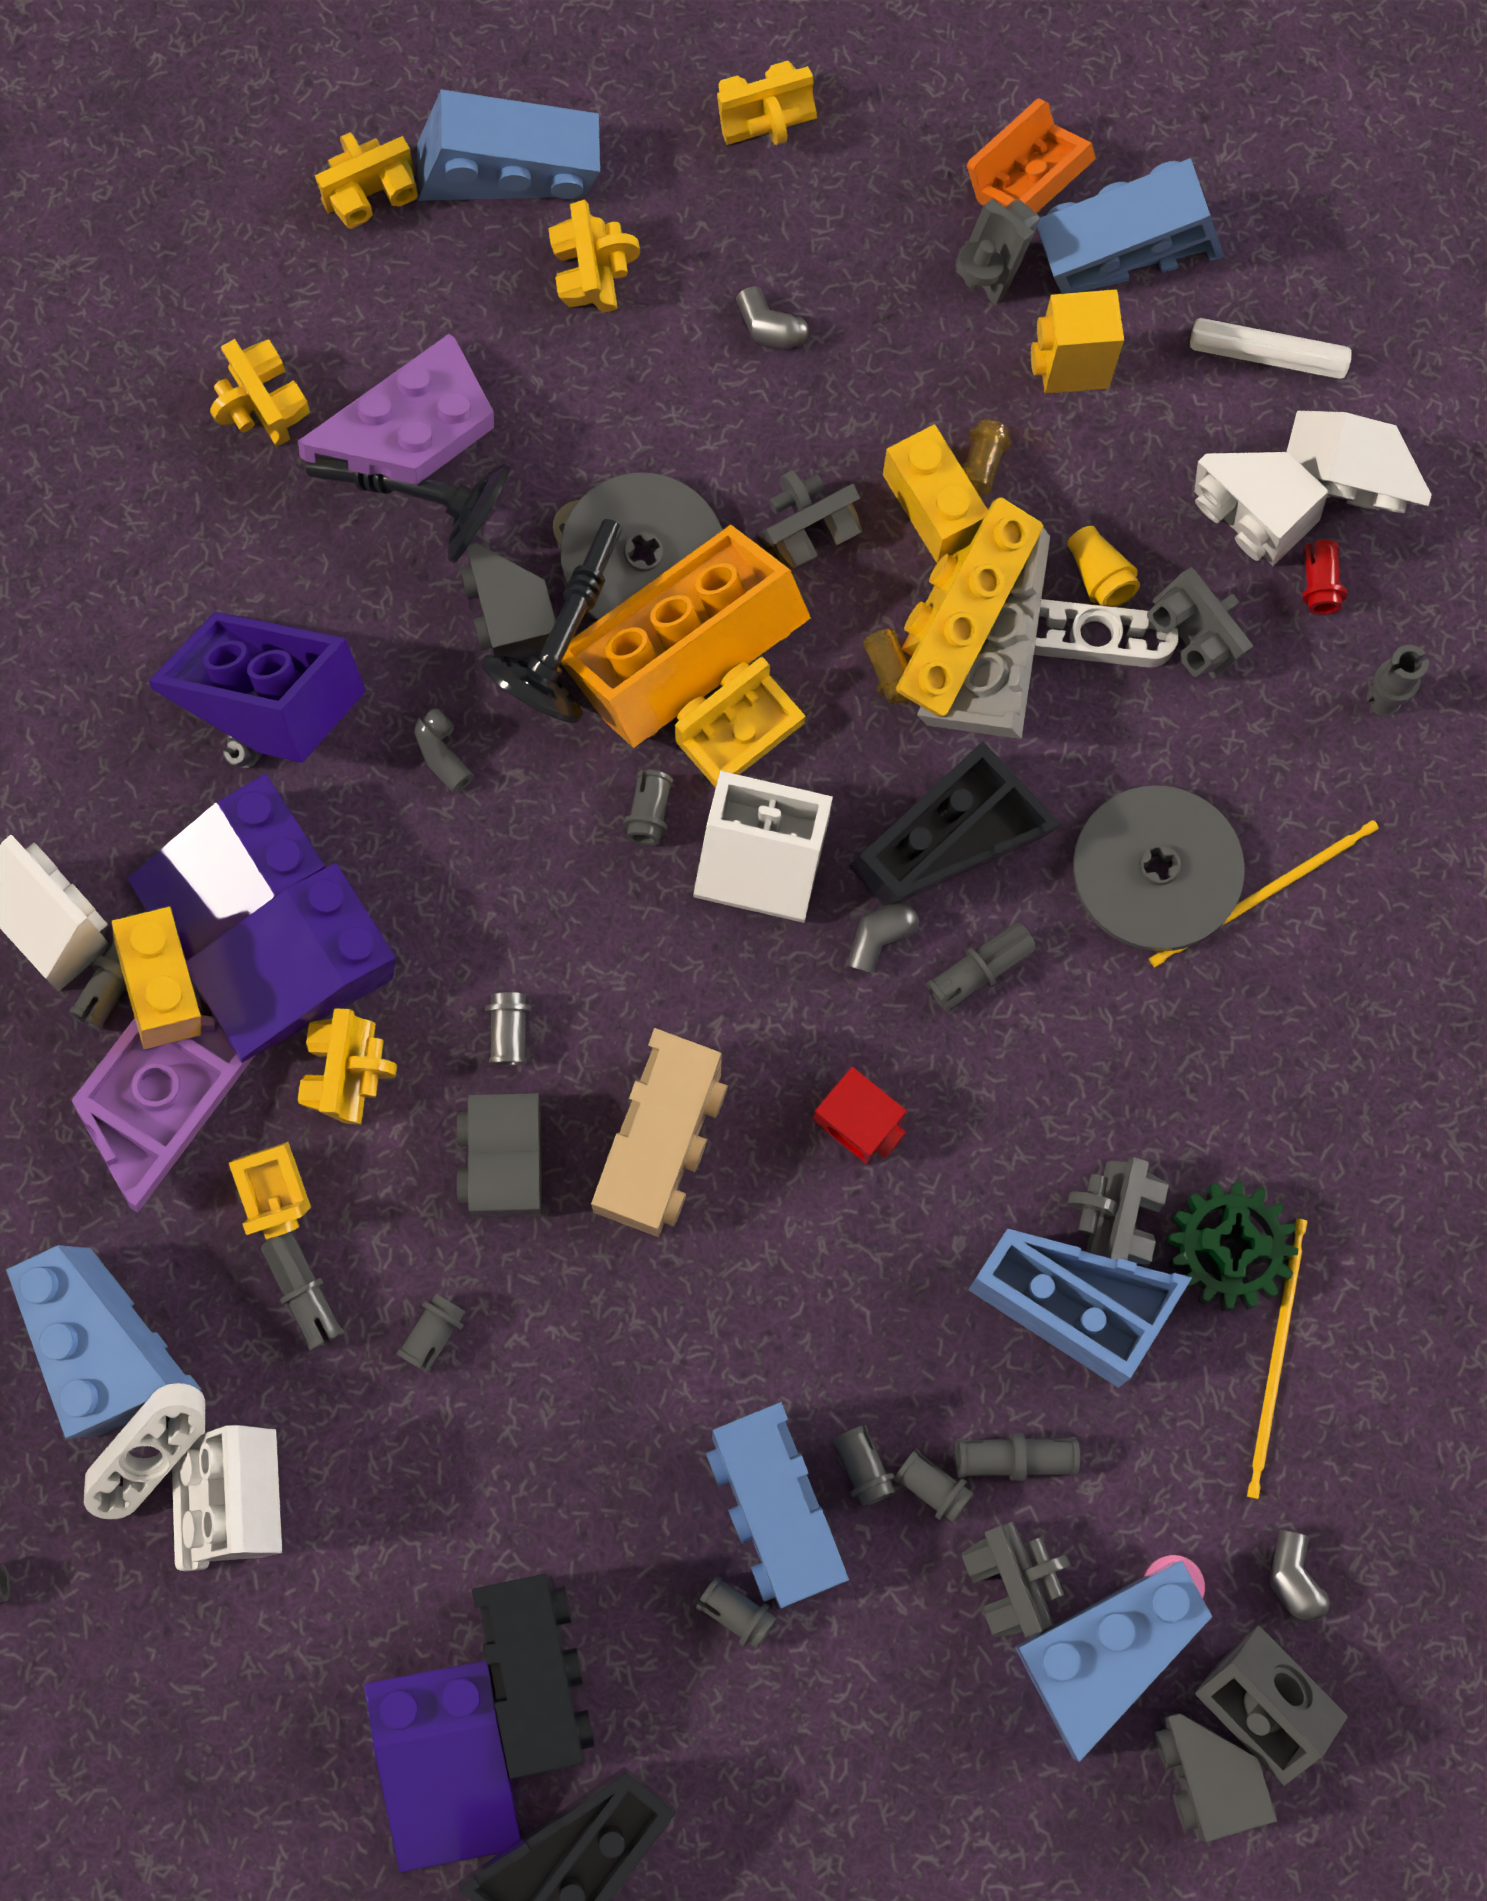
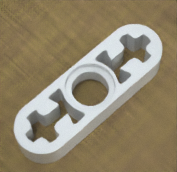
(1136, 649)
(146, 1428)

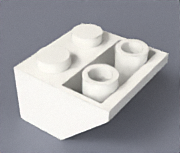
(1358, 460)
(1262, 498)
(762, 846)
(47, 914)
(232, 1495)

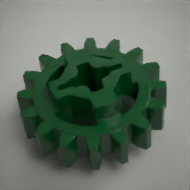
(1257, 1247)

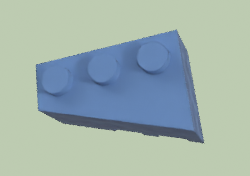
(1080, 1301)
(776, 1507)

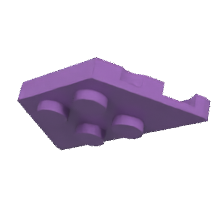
(409, 419)
(154, 1102)

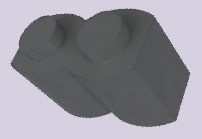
(502, 1156)

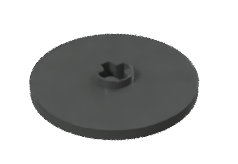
(652, 513)
(1137, 904)

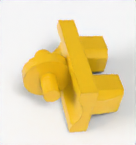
(767, 104)
(363, 172)
(601, 256)
(250, 370)
(350, 1067)

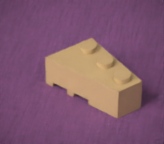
(660, 1134)

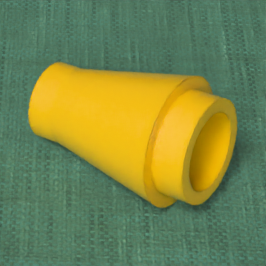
(1104, 571)

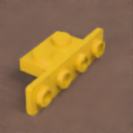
(964, 606)

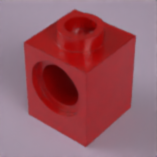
(861, 1117)

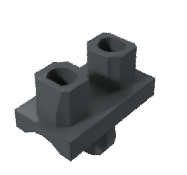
(997, 247)
(834, 513)
(1202, 624)
(1112, 1210)
(1025, 1606)

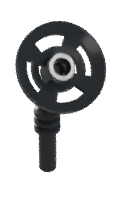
(465, 505)
(539, 676)

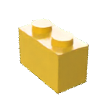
(1078, 341)
(934, 492)
(156, 977)

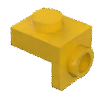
(270, 1190)

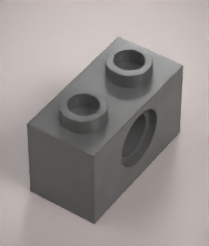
(1271, 1705)

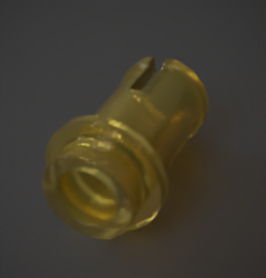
(987, 446)
(887, 662)

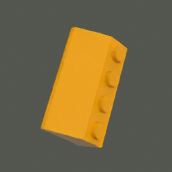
(684, 634)

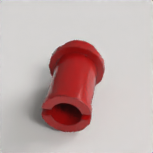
(1324, 590)

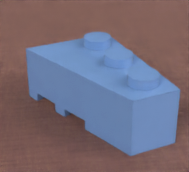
(505, 150)
(1129, 229)
(89, 1341)
(1111, 1653)

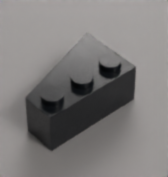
(954, 828)
(533, 1674)
(578, 1851)

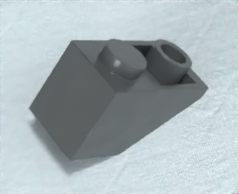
(512, 603)
(1218, 1780)

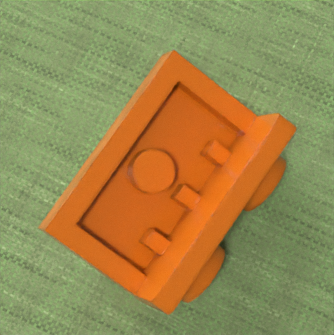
(1029, 160)

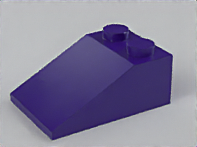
(263, 683)
(227, 864)
(291, 963)
(442, 1765)

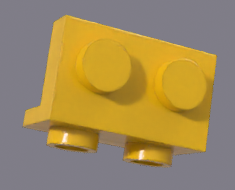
(737, 721)

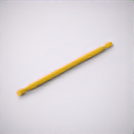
(1284, 880)
(1276, 1364)

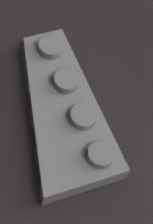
(999, 680)

